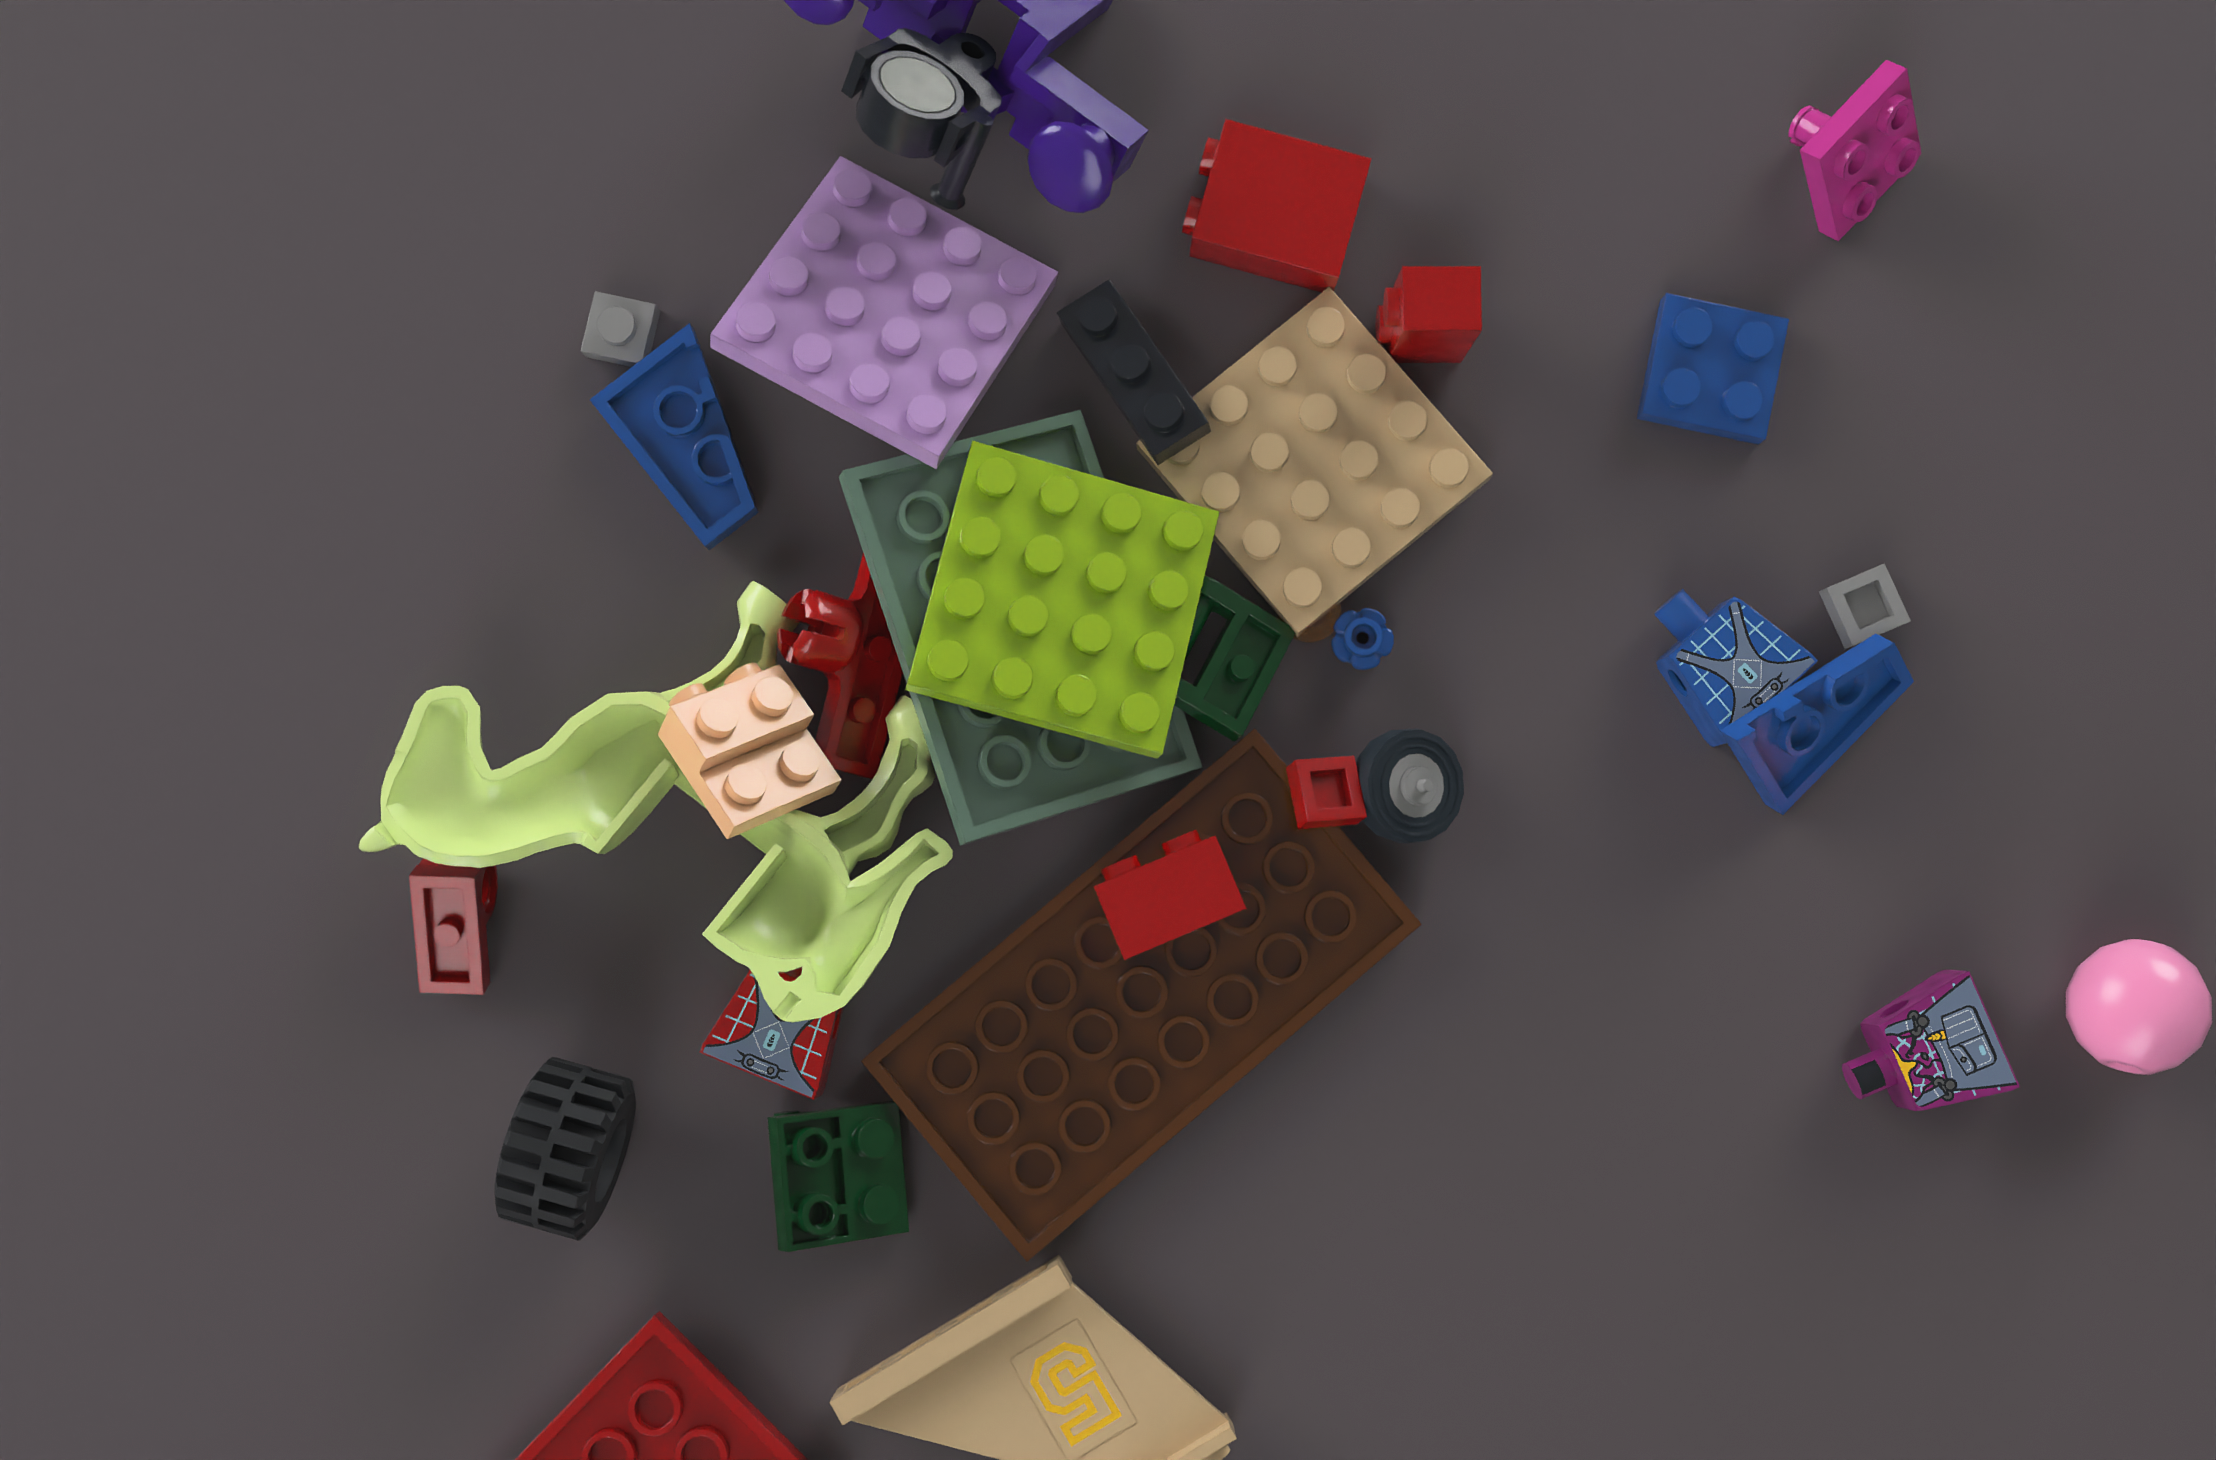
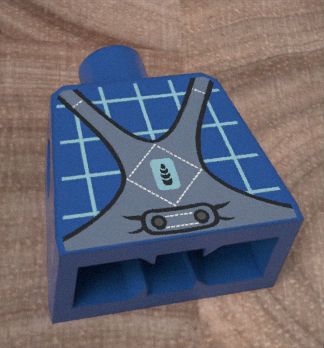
(1726, 661)

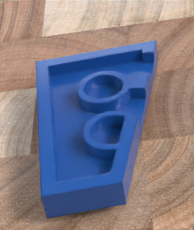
(680, 437)
(1816, 720)

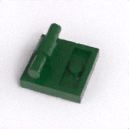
(837, 1175)

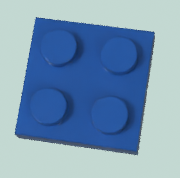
(1713, 368)

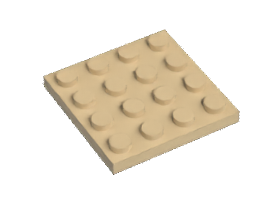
(1320, 461)

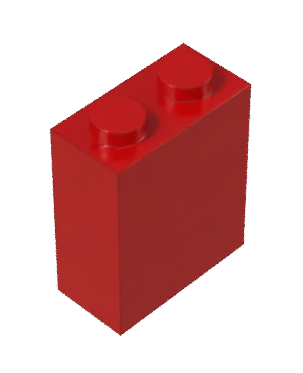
(1276, 206)

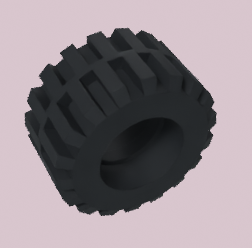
(565, 1148)

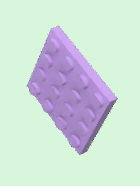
(885, 311)

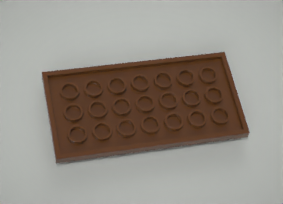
(1074, 1066)

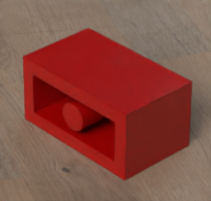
(1431, 314)
(1168, 895)

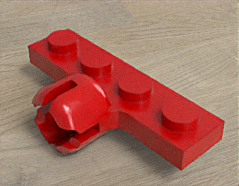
(863, 671)

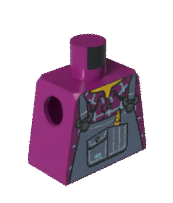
(1932, 1047)

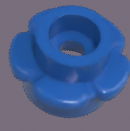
(1362, 655)

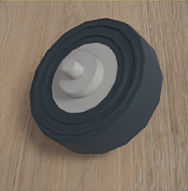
(1410, 785)

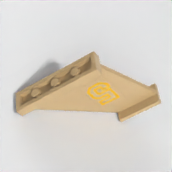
(1038, 1379)

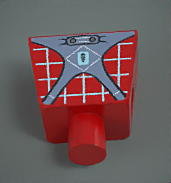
(772, 1049)

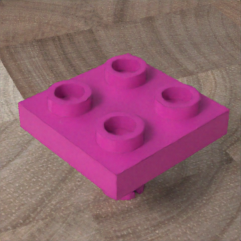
(1859, 149)

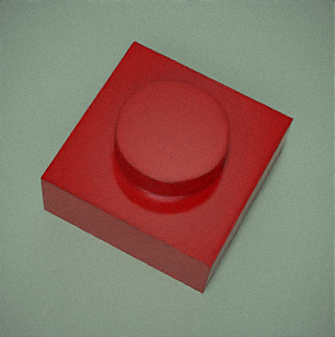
(1326, 792)

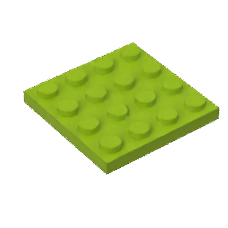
(1063, 601)

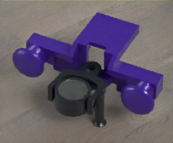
(933, 70)

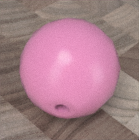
(2138, 1006)

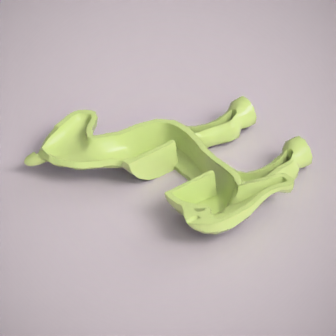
(612, 771)

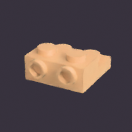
(748, 748)

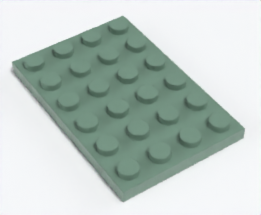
(987, 765)

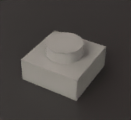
(619, 329)
(1864, 606)

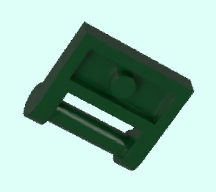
(1238, 663)

